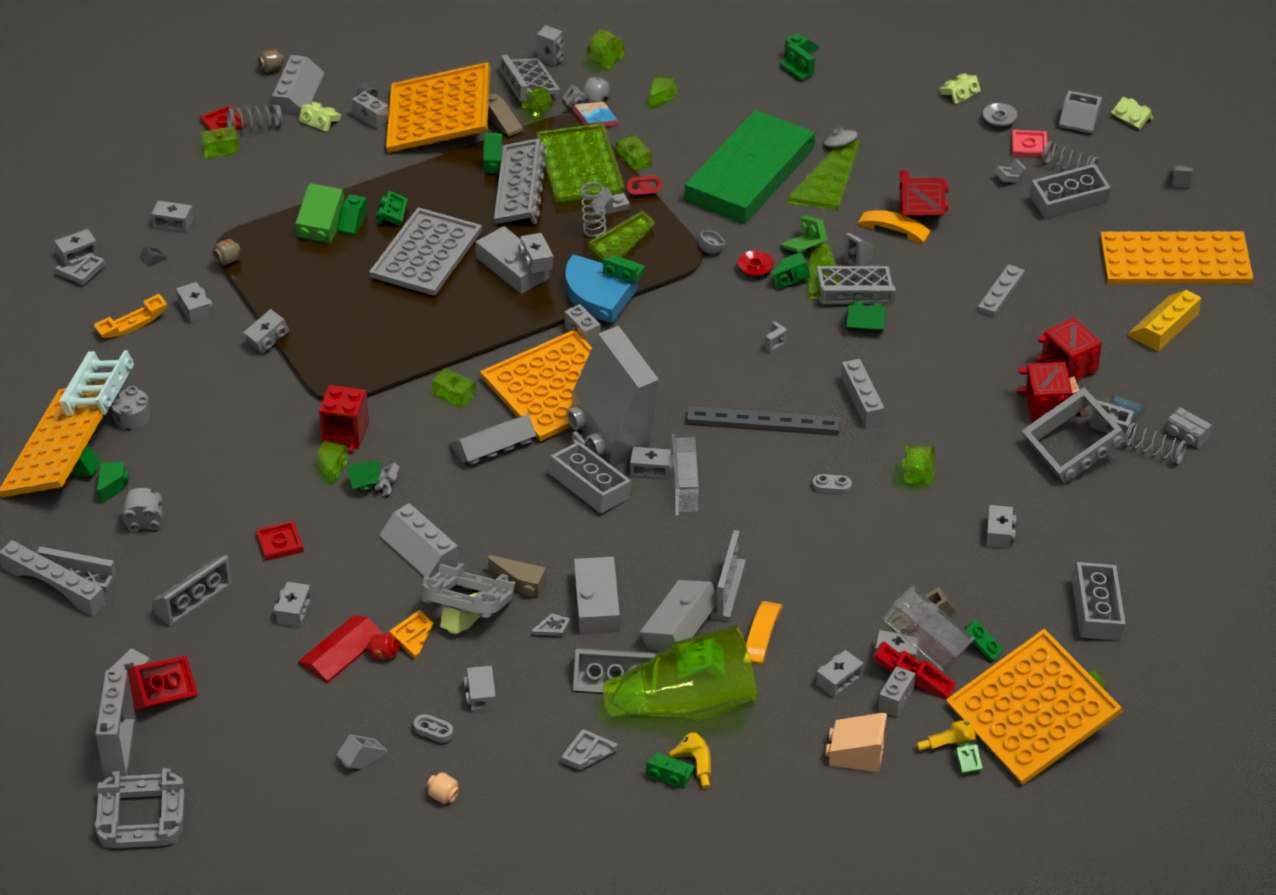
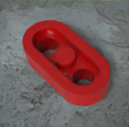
(643, 185)

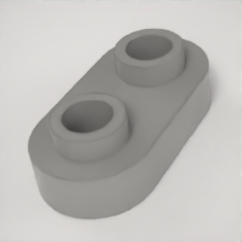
(832, 484)
(436, 728)

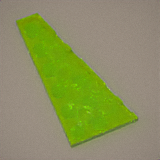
(828, 181)

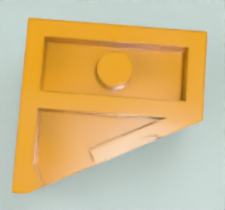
(413, 633)

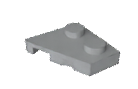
(81, 269)
(587, 749)

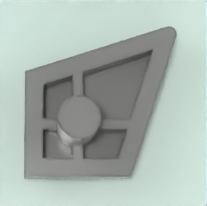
(552, 625)

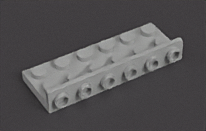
(520, 181)

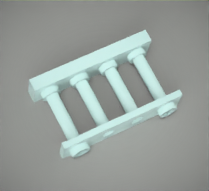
(87, 374)

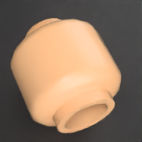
(443, 788)

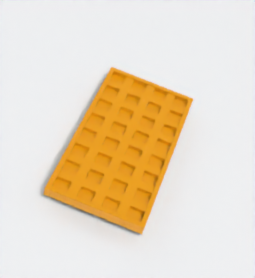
(1176, 257)
(53, 448)

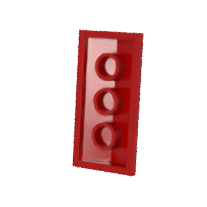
(340, 648)

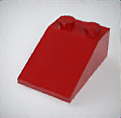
(161, 683)

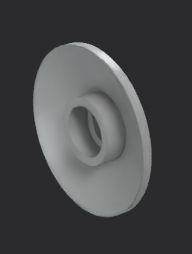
(1000, 114)
(840, 137)

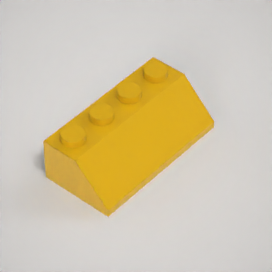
(1167, 320)

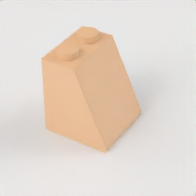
(858, 742)

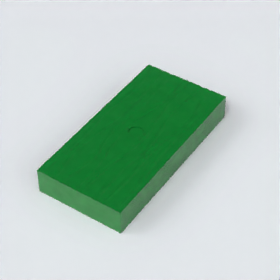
(749, 166)

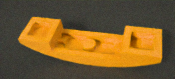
(914, 230)
(133, 321)
(762, 630)

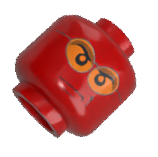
(383, 646)

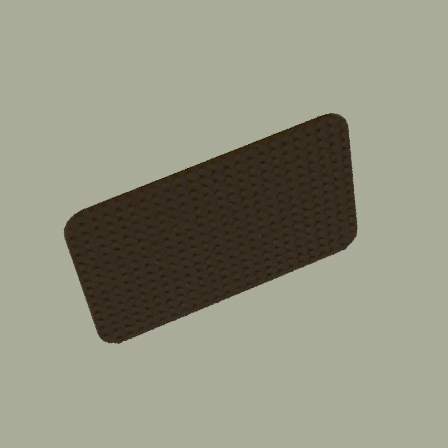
(382, 334)

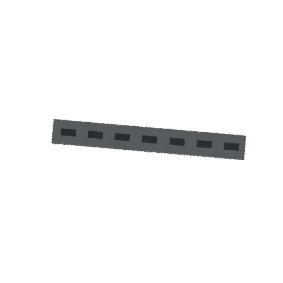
(763, 420)

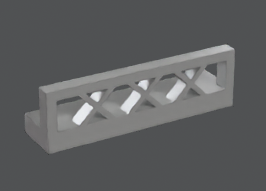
(82, 564)

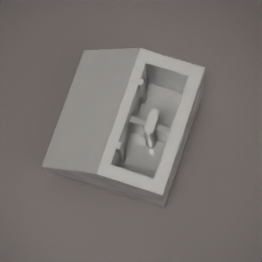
(1080, 112)

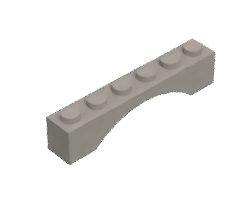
(80, 591)

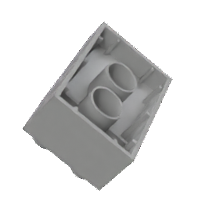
(614, 398)

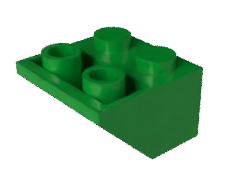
(866, 317)

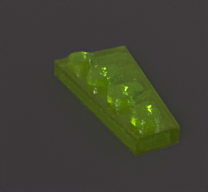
(622, 237)
(820, 256)

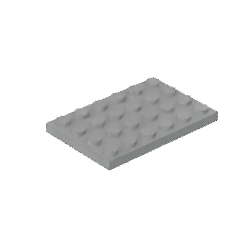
(425, 251)

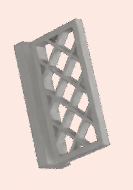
(516, 79)
(855, 292)
(729, 581)

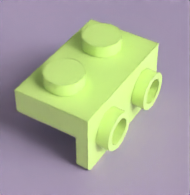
(961, 88)
(1132, 113)
(318, 116)

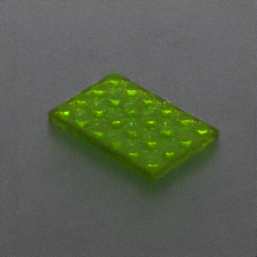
(580, 157)

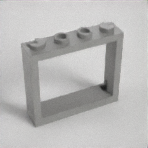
(1057, 417)
(119, 719)

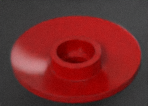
(755, 263)

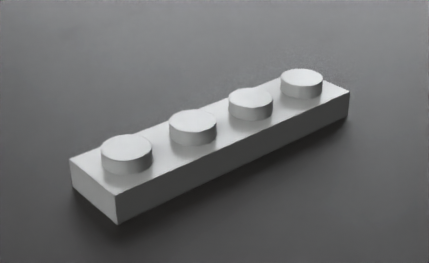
(1001, 290)

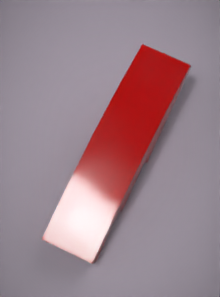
(926, 675)

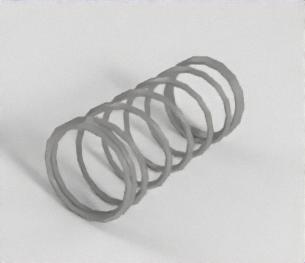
(231, 123)
(1052, 152)
(591, 197)
(1177, 458)

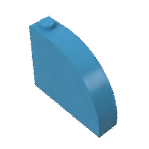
(596, 291)

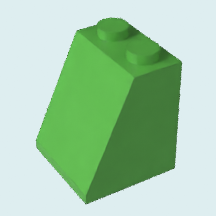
(320, 213)

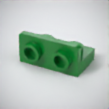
(798, 62)
(391, 208)
(623, 269)
(669, 770)

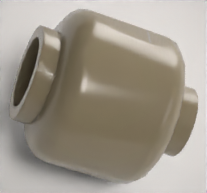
(270, 60)
(226, 252)

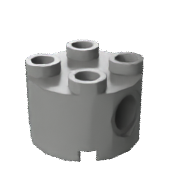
(131, 409)
(142, 509)

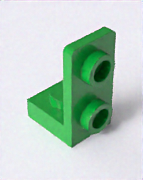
(983, 640)

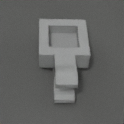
(386, 477)

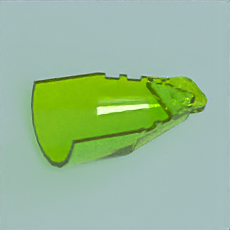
(688, 681)

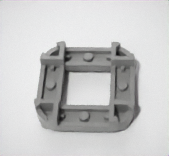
(493, 594)
(108, 810)

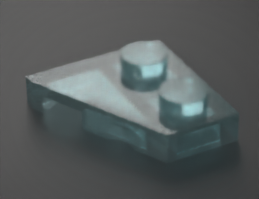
(1127, 404)

